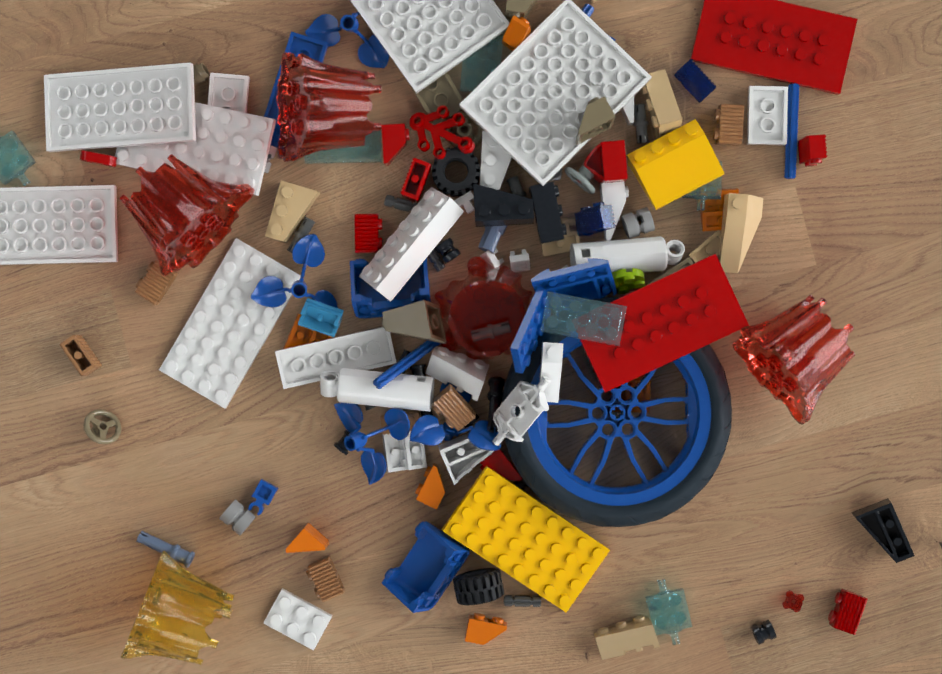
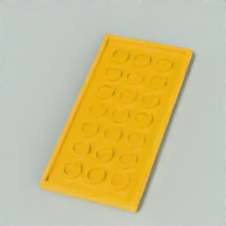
(525, 539)

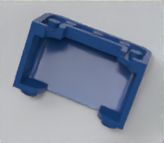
(371, 304)
(426, 568)

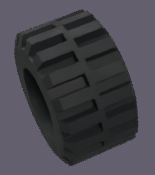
(460, 188)
(478, 586)

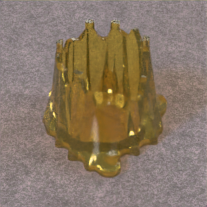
(176, 614)

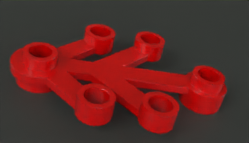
(439, 130)

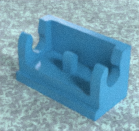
(320, 317)

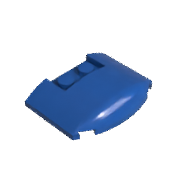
(584, 280)

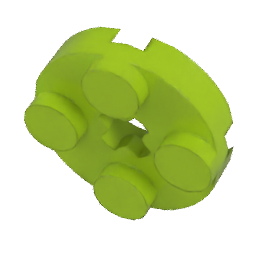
(626, 281)

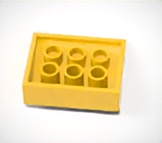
(675, 164)

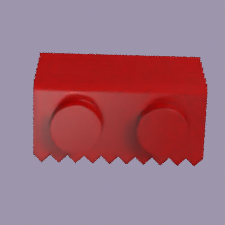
(812, 150)
(416, 179)
(367, 233)
(847, 611)

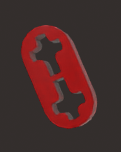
(98, 158)

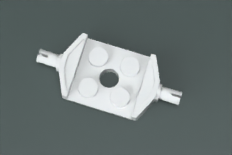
(531, 402)

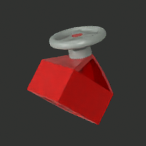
(604, 163)

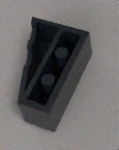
(501, 208)
(547, 212)
(884, 526)

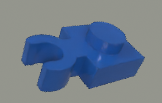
(264, 494)

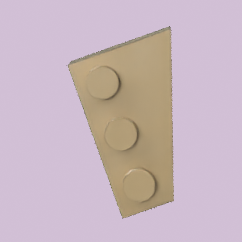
(661, 104)
(289, 210)
(626, 637)

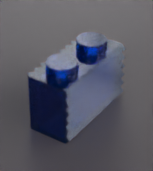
(695, 81)
(594, 219)

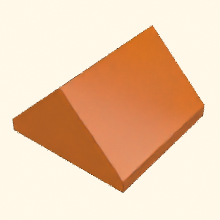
(308, 540)

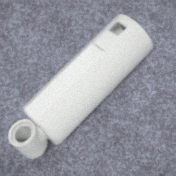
(644, 253)
(357, 387)

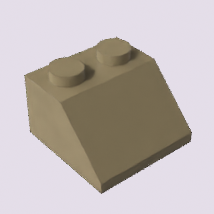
(596, 119)

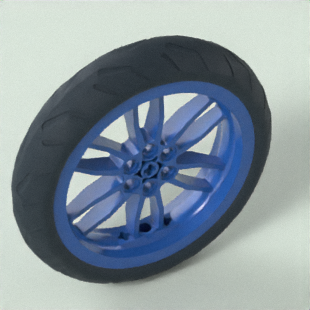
(707, 428)

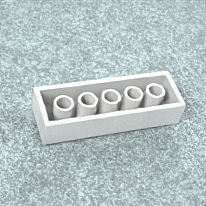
(411, 243)

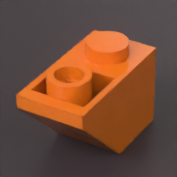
(516, 33)
(433, 488)
(482, 629)

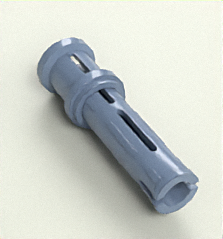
(175, 551)

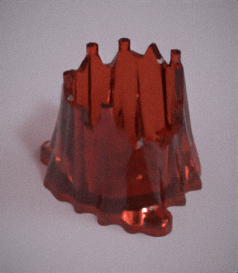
(321, 107)
(184, 212)
(481, 299)
(796, 355)

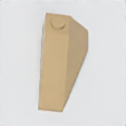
(739, 223)

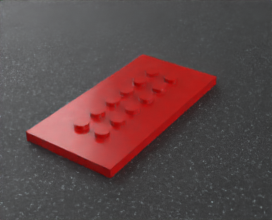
(776, 41)
(668, 322)

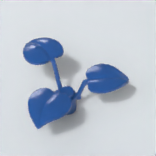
(326, 29)
(270, 289)
(431, 433)
(372, 463)

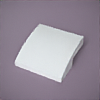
(403, 454)

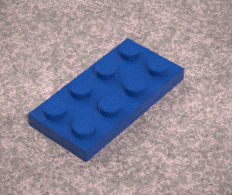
(528, 332)

